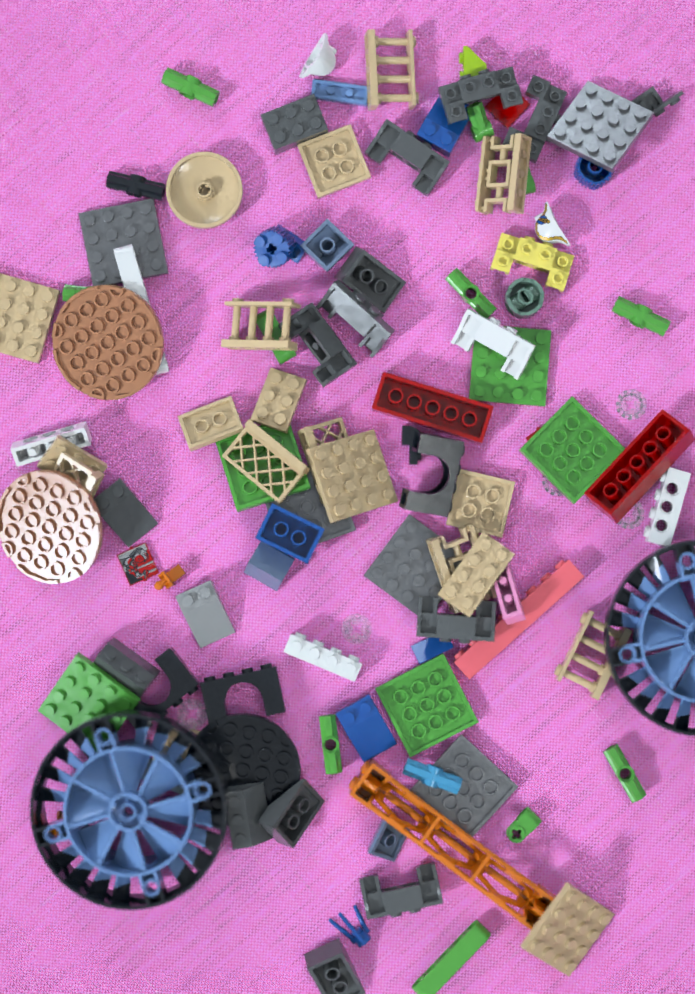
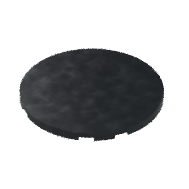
(249, 752)

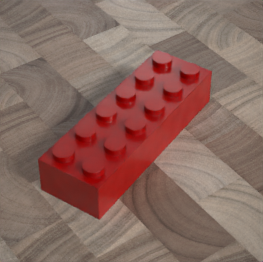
(432, 408)
(639, 466)

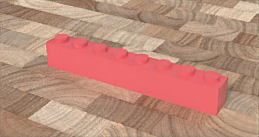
(534, 604)

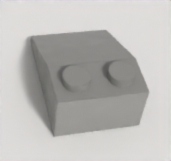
(205, 613)

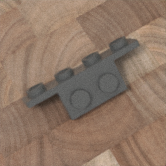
(652, 101)

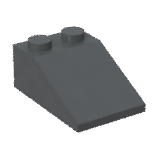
(370, 278)
(124, 512)
(291, 813)
(333, 969)

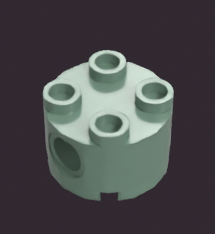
(524, 297)

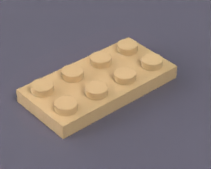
(476, 574)

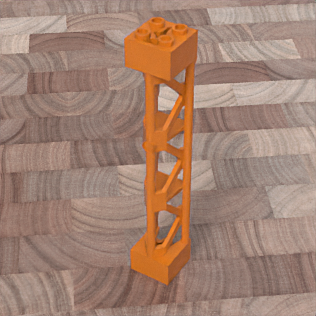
(374, 785)

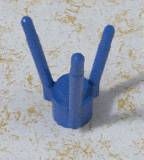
(359, 935)

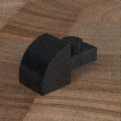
(407, 440)

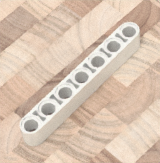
(133, 280)

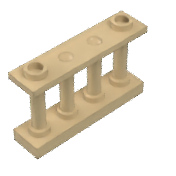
(373, 79)
(267, 342)
(596, 688)

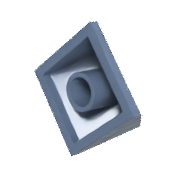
(326, 245)
(269, 565)
(386, 842)

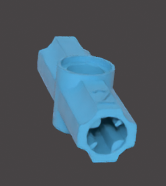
(432, 776)

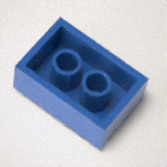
(290, 533)

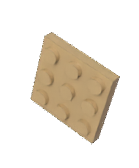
(334, 161)
(481, 502)

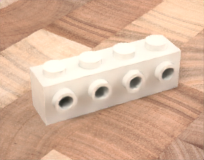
(320, 656)

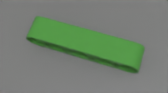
(452, 959)

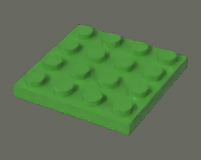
(495, 386)
(572, 450)
(243, 490)
(84, 694)
(426, 705)

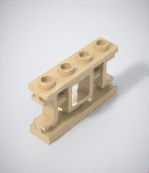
(515, 177)
(445, 567)

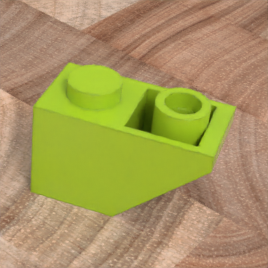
(470, 62)

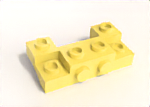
(533, 255)

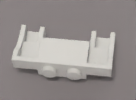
(496, 337)

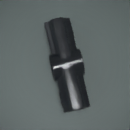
(135, 185)

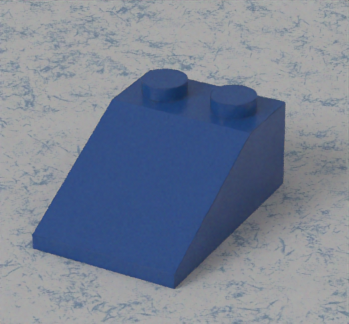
(438, 132)
(366, 727)

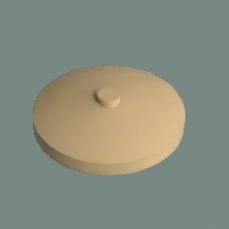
(204, 190)

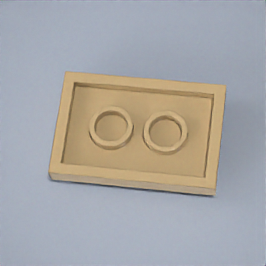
(278, 400)
(210, 423)
(61, 444)

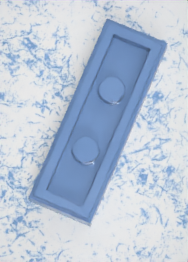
(339, 92)

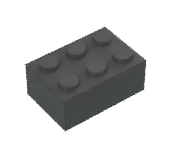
(294, 124)

